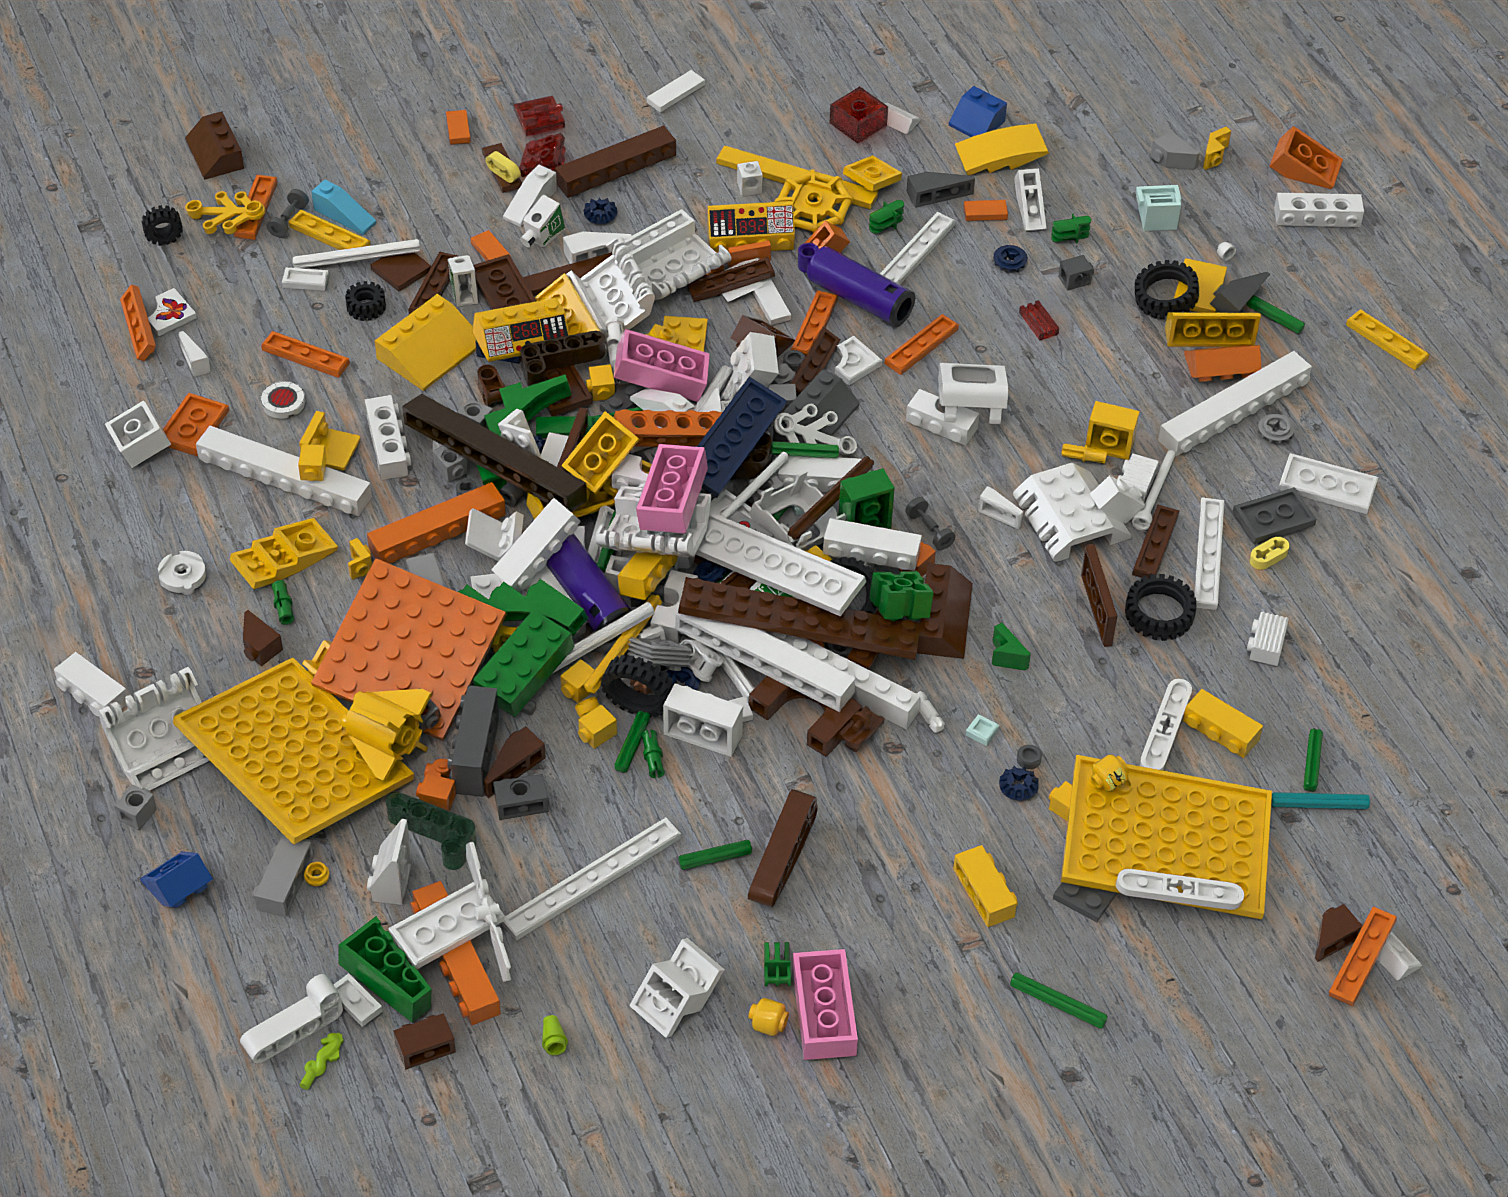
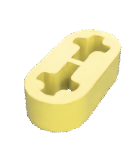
(503, 167)
(1271, 555)

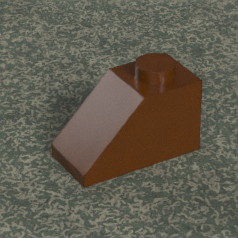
(259, 639)
(1337, 931)

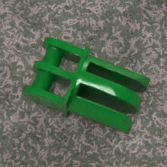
(886, 216)
(1071, 229)
(777, 970)

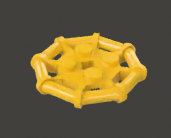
(825, 199)

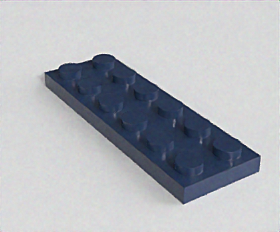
(738, 432)

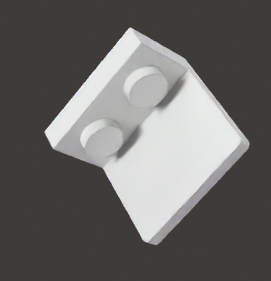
(516, 430)
(491, 535)

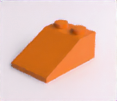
(1305, 159)

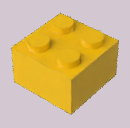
(1112, 429)

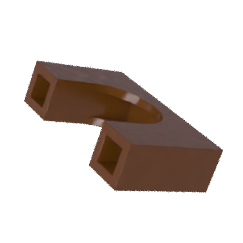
(823, 734)

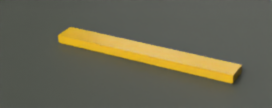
(780, 171)

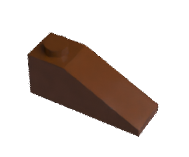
(516, 757)

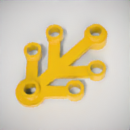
(252, 210)

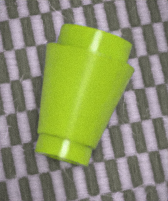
(553, 1036)

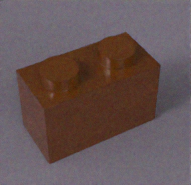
(424, 1041)

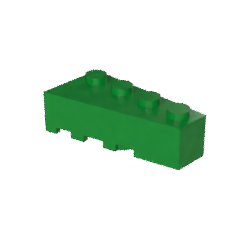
(384, 969)

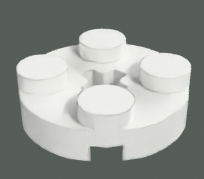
(186, 582)

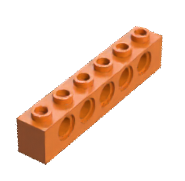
(669, 421)

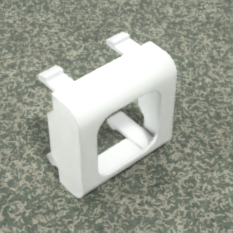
(989, 395)
(795, 494)

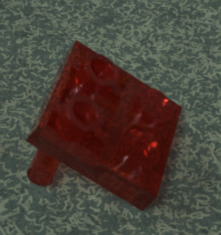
(539, 115)
(545, 152)

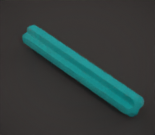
(1320, 800)

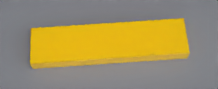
(326, 231)
(1387, 339)

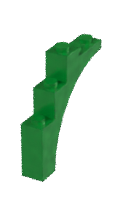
(531, 402)
(539, 597)

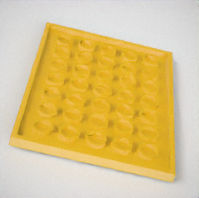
(287, 750)
(1168, 827)

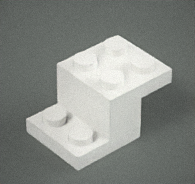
(676, 987)

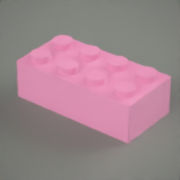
(661, 365)
(672, 488)
(824, 1004)

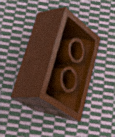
(214, 146)

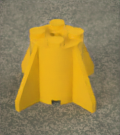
(386, 726)

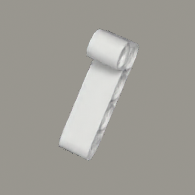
(295, 1022)

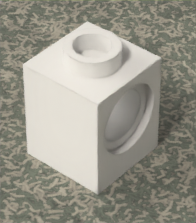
(749, 178)

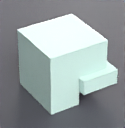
(1159, 207)

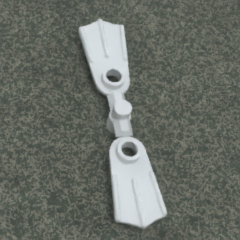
(488, 911)

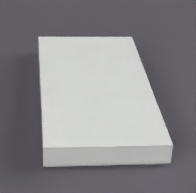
(1328, 483)
(441, 926)

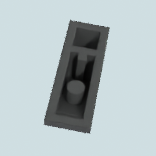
(936, 187)
(1237, 293)

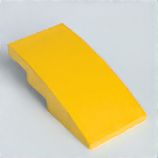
(1002, 148)
(283, 553)

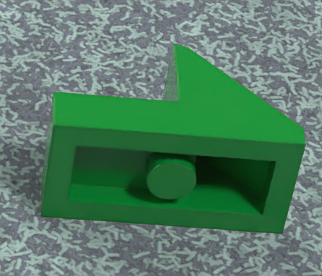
(1009, 650)

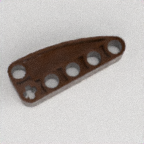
(783, 847)

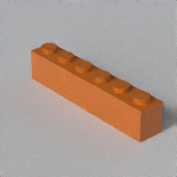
(433, 524)
(462, 967)

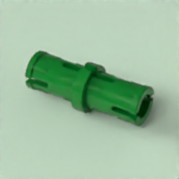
(282, 602)
(653, 754)

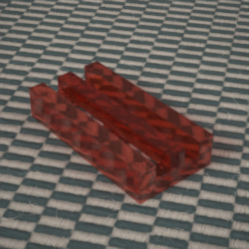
(1042, 318)

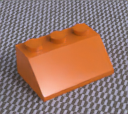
(1223, 362)

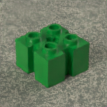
(901, 595)

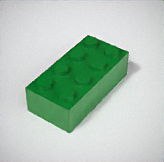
(525, 661)

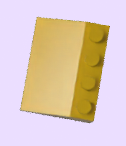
(427, 343)

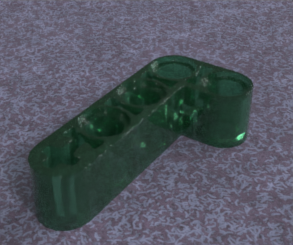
(431, 824)

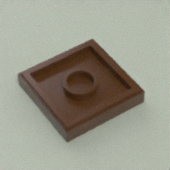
(401, 269)

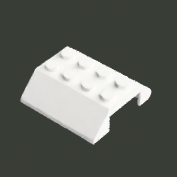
(673, 254)
(615, 289)
(1065, 510)
(626, 534)
(144, 735)

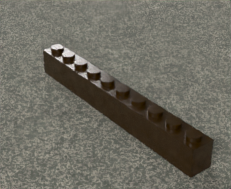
(494, 452)

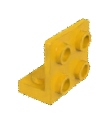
(338, 444)

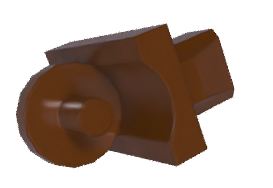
(860, 728)

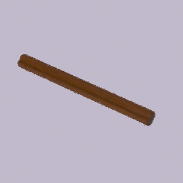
(827, 500)

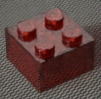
(858, 114)

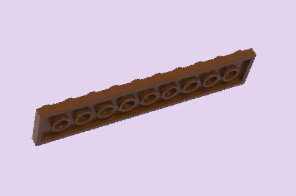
(505, 287)
(798, 618)

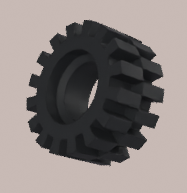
(158, 217)
(365, 292)

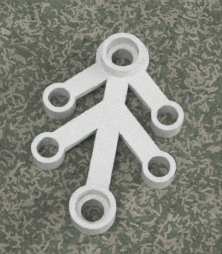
(810, 431)

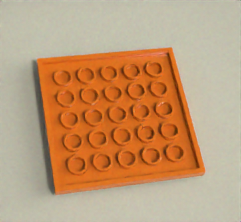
(409, 637)

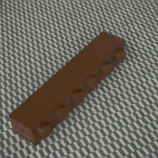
(615, 161)

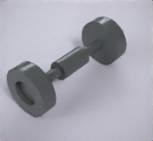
(298, 200)
(917, 508)

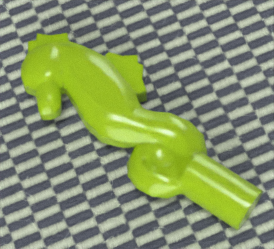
(329, 1052)

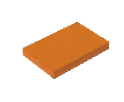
(192, 420)

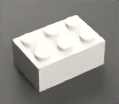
(703, 719)

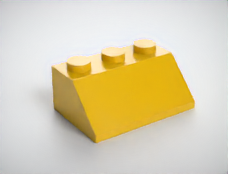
(600, 452)

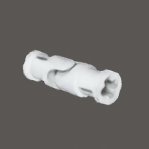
(615, 332)

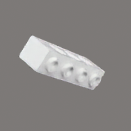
(1319, 209)
(386, 437)

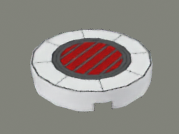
(282, 399)

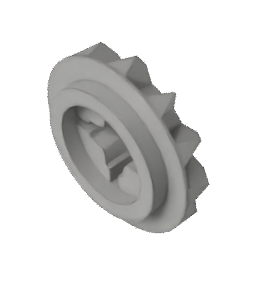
(1270, 422)

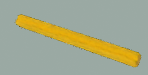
(618, 649)

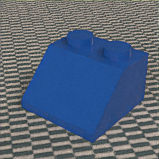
(978, 113)
(177, 879)

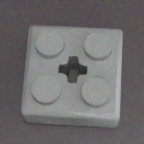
(660, 652)

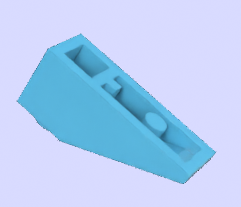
(341, 207)

